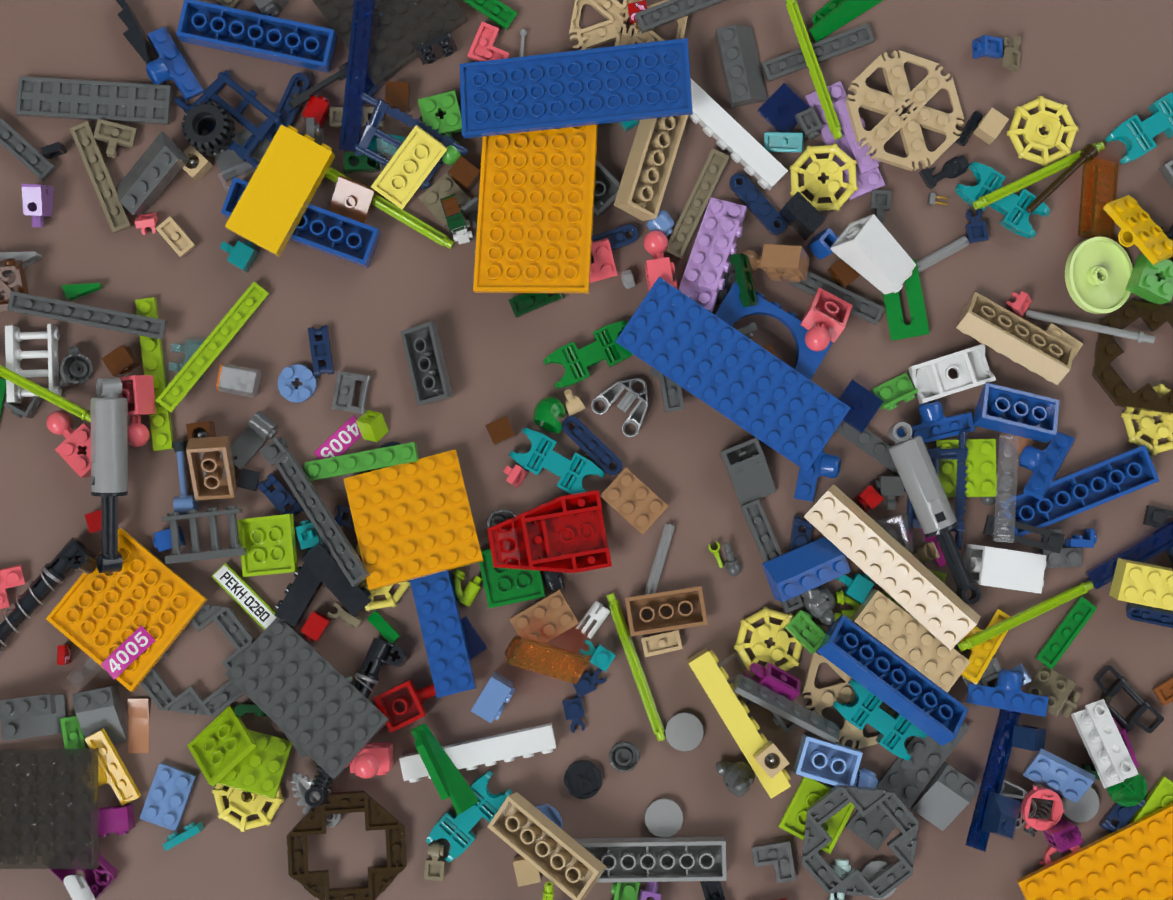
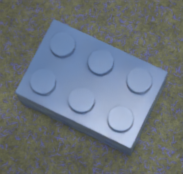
(491, 700)

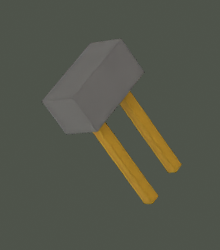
(931, 199)

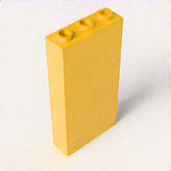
(280, 189)

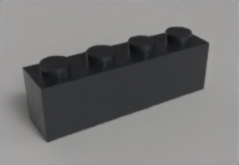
(331, 575)
(298, 596)

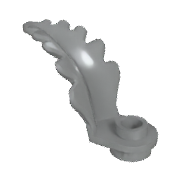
(302, 784)

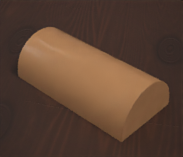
(666, 611)

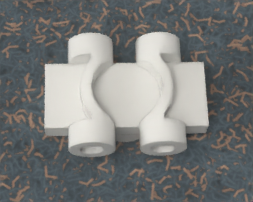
(464, 235)

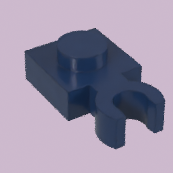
(976, 230)
(587, 683)
(574, 710)

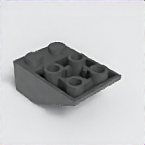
(748, 471)

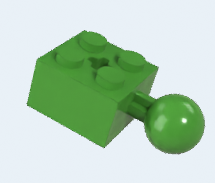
(451, 123)
(1152, 281)

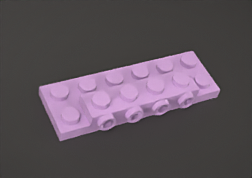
(867, 169)
(712, 252)

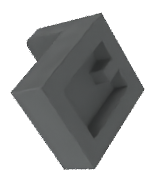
(809, 123)
(274, 450)

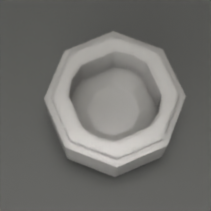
(627, 279)

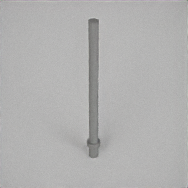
(1140, 337)

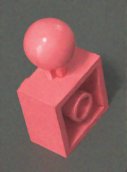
(655, 244)
(824, 319)
(141, 401)
(73, 446)
(373, 760)

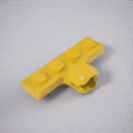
(983, 653)
(112, 769)

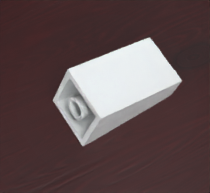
(874, 254)
(1005, 568)

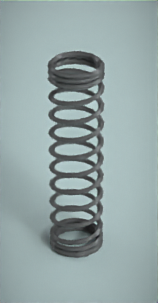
(1030, 831)

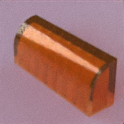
(1097, 190)
(546, 659)

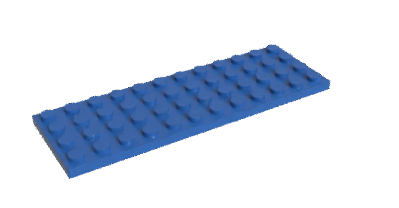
(576, 88)
(732, 374)

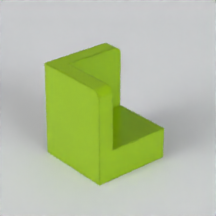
(372, 426)

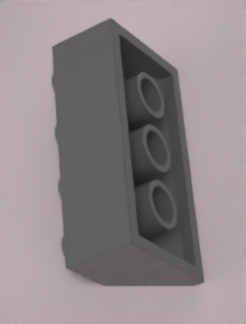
(740, 65)
(151, 175)

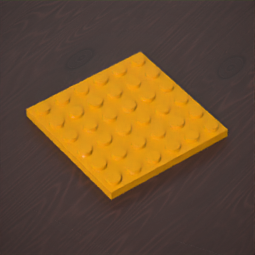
(413, 520)
(111, 606)

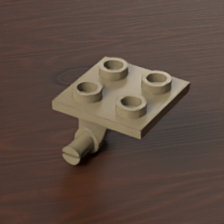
(1057, 688)

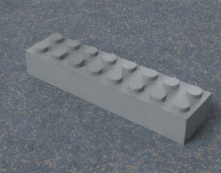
(659, 858)

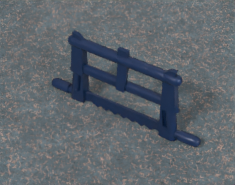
(371, 130)
(258, 134)
(960, 455)

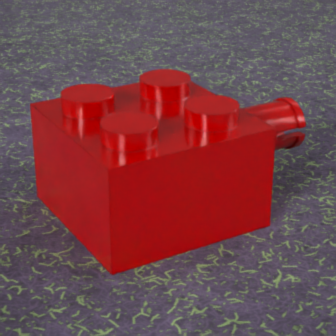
(403, 704)

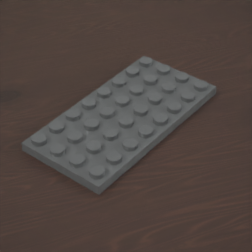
(307, 697)

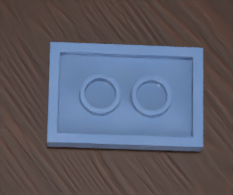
(1058, 775)
(168, 796)

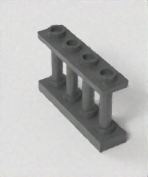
(215, 550)

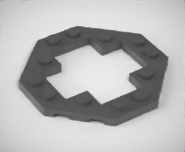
(190, 699)
(854, 881)

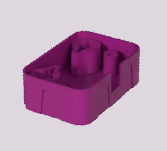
(93, 877)

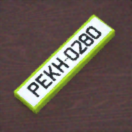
(244, 595)

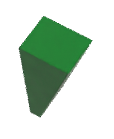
(76, 291)
(384, 627)

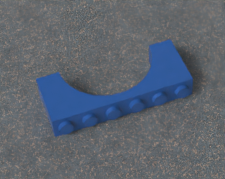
(732, 310)

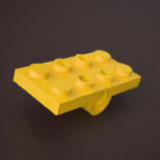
(1139, 229)

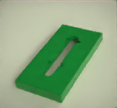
(893, 310)

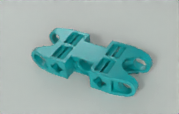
(1138, 135)
(1012, 206)
(555, 462)
(892, 729)
(458, 828)

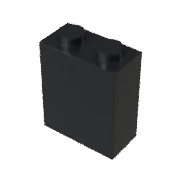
(802, 216)

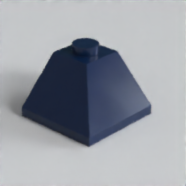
(1001, 815)

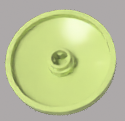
(1098, 275)

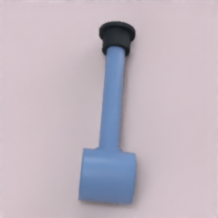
(185, 501)

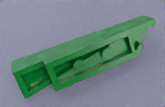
(837, 14)
(442, 770)

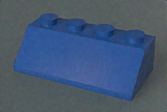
(1017, 413)
(804, 568)

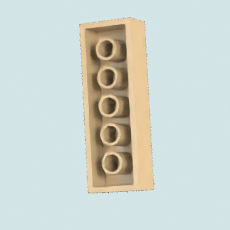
(650, 166)
(1016, 338)
(909, 640)
(546, 847)

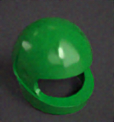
(546, 414)

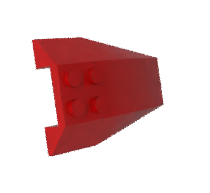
(554, 537)

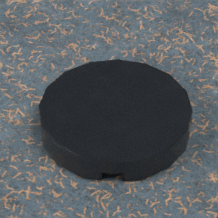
(582, 779)

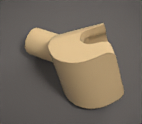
(573, 403)
(926, 552)

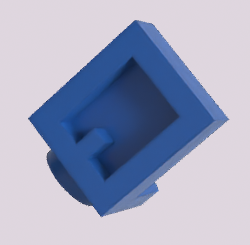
(988, 47)
(1085, 541)

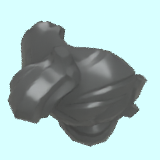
(69, 368)
(817, 606)
(736, 776)

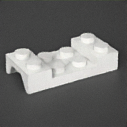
(933, 380)

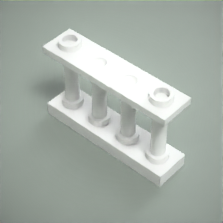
(14, 355)
(1104, 744)

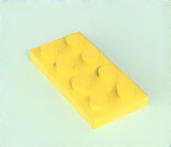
(409, 167)

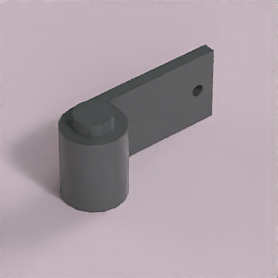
(259, 430)

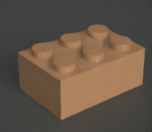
(211, 468)
(634, 501)
(545, 618)

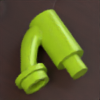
(468, 595)
(841, 598)

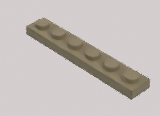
(100, 177)
(696, 203)

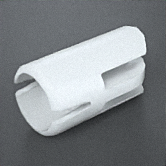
(597, 613)
(78, 887)

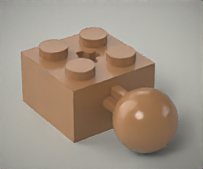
(780, 262)

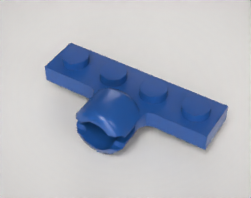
(171, 65)
(937, 426)
(1044, 463)
(824, 465)
(1007, 695)

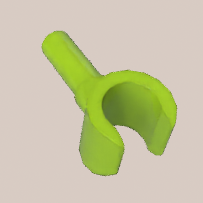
(717, 555)

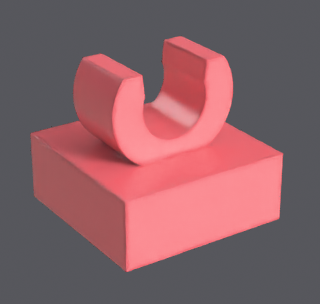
(146, 220)
(1021, 304)
(516, 475)

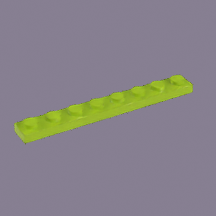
(212, 347)
(154, 365)

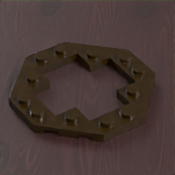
(1108, 349)
(315, 823)

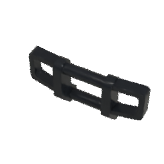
(1143, 704)

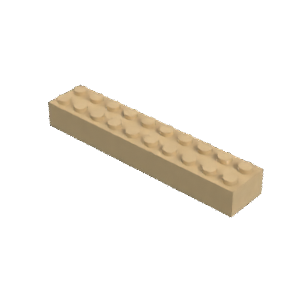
(892, 567)

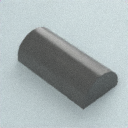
(605, 190)
(427, 364)

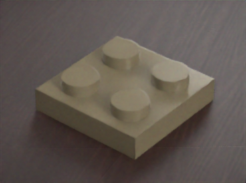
(442, 188)

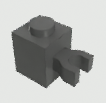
(890, 487)

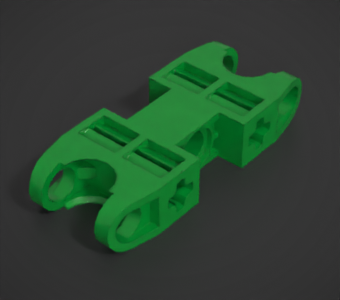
(589, 355)

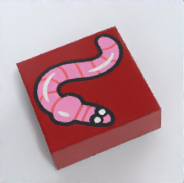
(634, 8)
(63, 654)

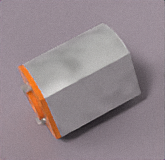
(238, 380)

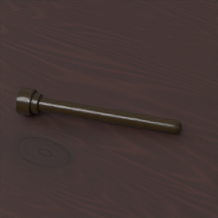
(1088, 153)

